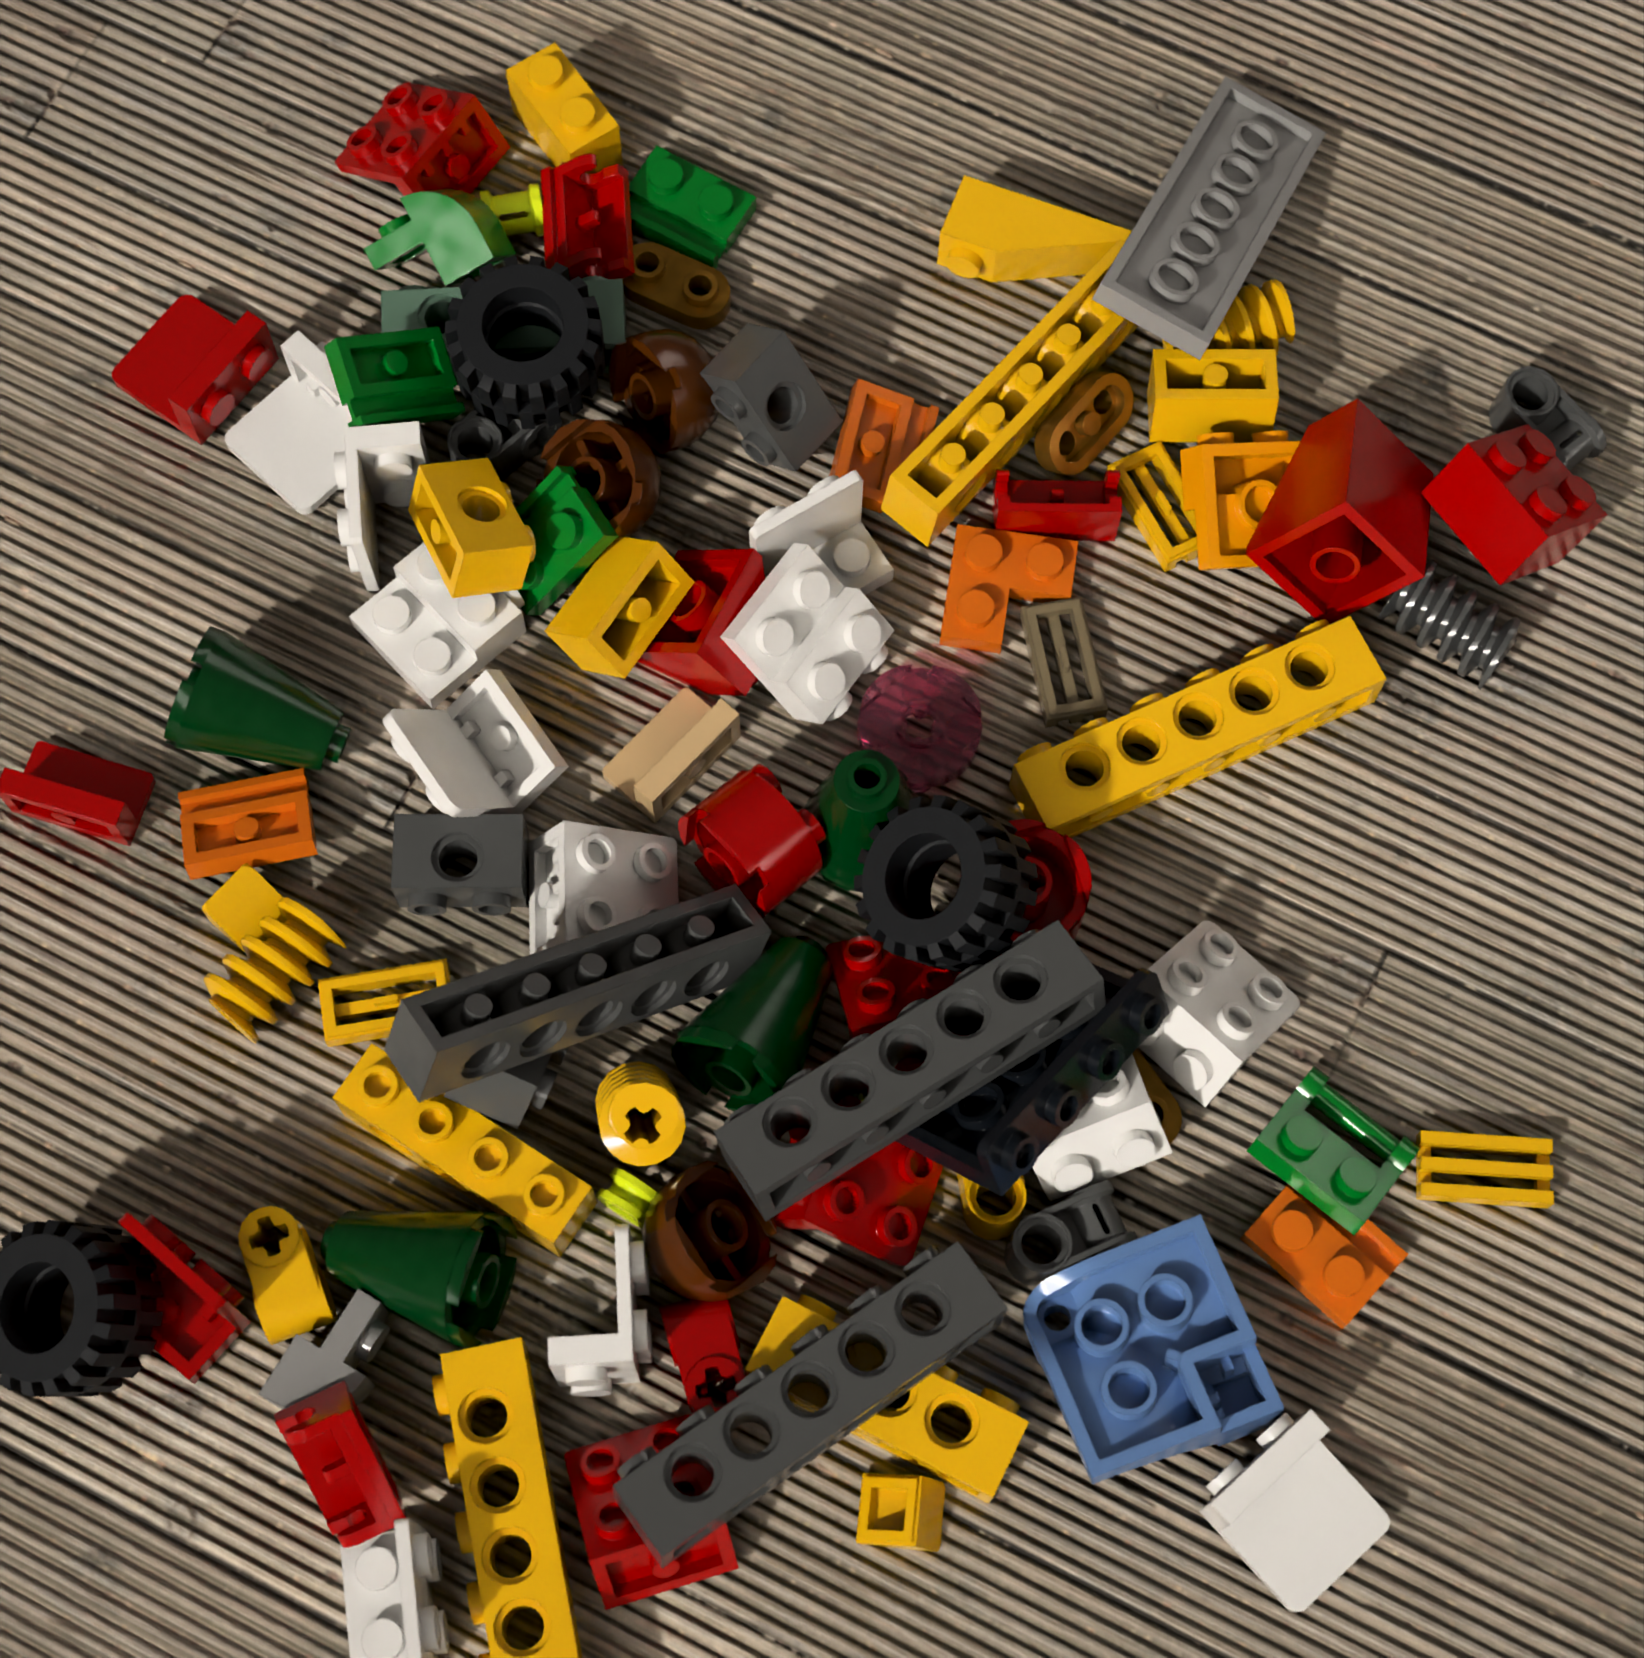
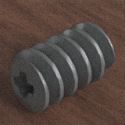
(1453, 623)

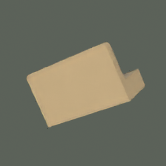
(672, 752)

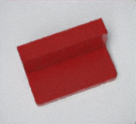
(79, 792)

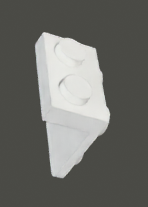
(296, 429)
(478, 752)
(1219, 1010)
(1107, 1138)
(599, 1360)
(1294, 1512)

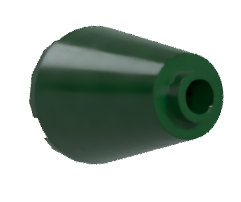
(252, 709)
(849, 807)
(759, 1025)
(427, 1266)

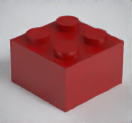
(1514, 503)

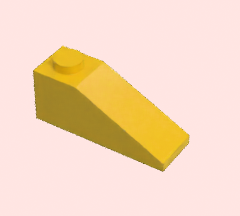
(1018, 237)

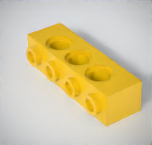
(468, 1153)
(970, 1465)

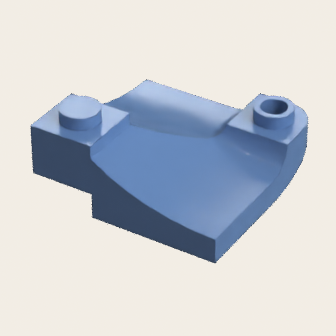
(1151, 1352)

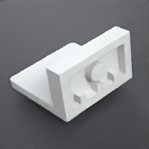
(374, 469)
(832, 527)
(595, 879)
(392, 1596)

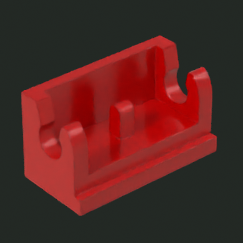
(587, 219)
(1058, 507)
(342, 1464)

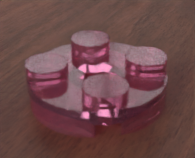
(922, 693)

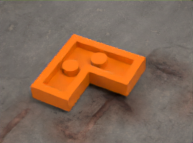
(998, 566)

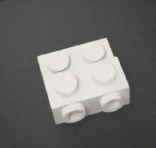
(431, 636)
(808, 636)

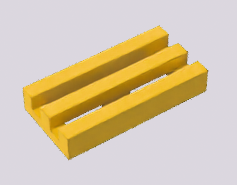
(1141, 514)
(371, 980)
(1539, 1170)

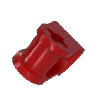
(703, 1348)

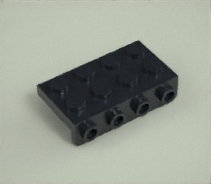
(1015, 1117)

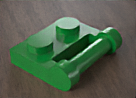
(1324, 1164)

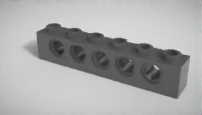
(573, 991)
(900, 1101)
(676, 1522)

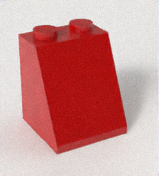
(1345, 516)

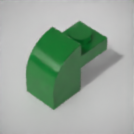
(451, 227)

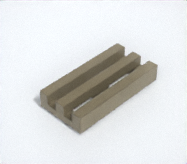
(1073, 708)

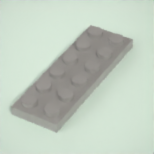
(1209, 218)

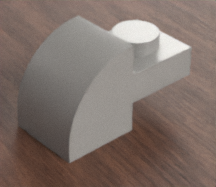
(312, 1369)

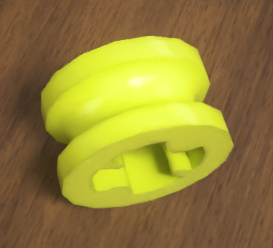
(627, 1196)

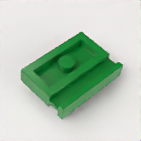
(687, 207)
(394, 377)
(567, 534)

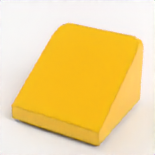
(242, 904)
(901, 1511)

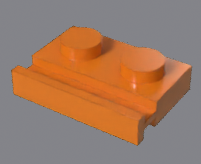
(878, 436)
(247, 822)
(1321, 1256)

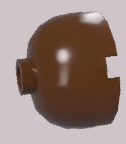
(663, 388)
(612, 466)
(707, 1235)

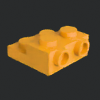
(1230, 491)

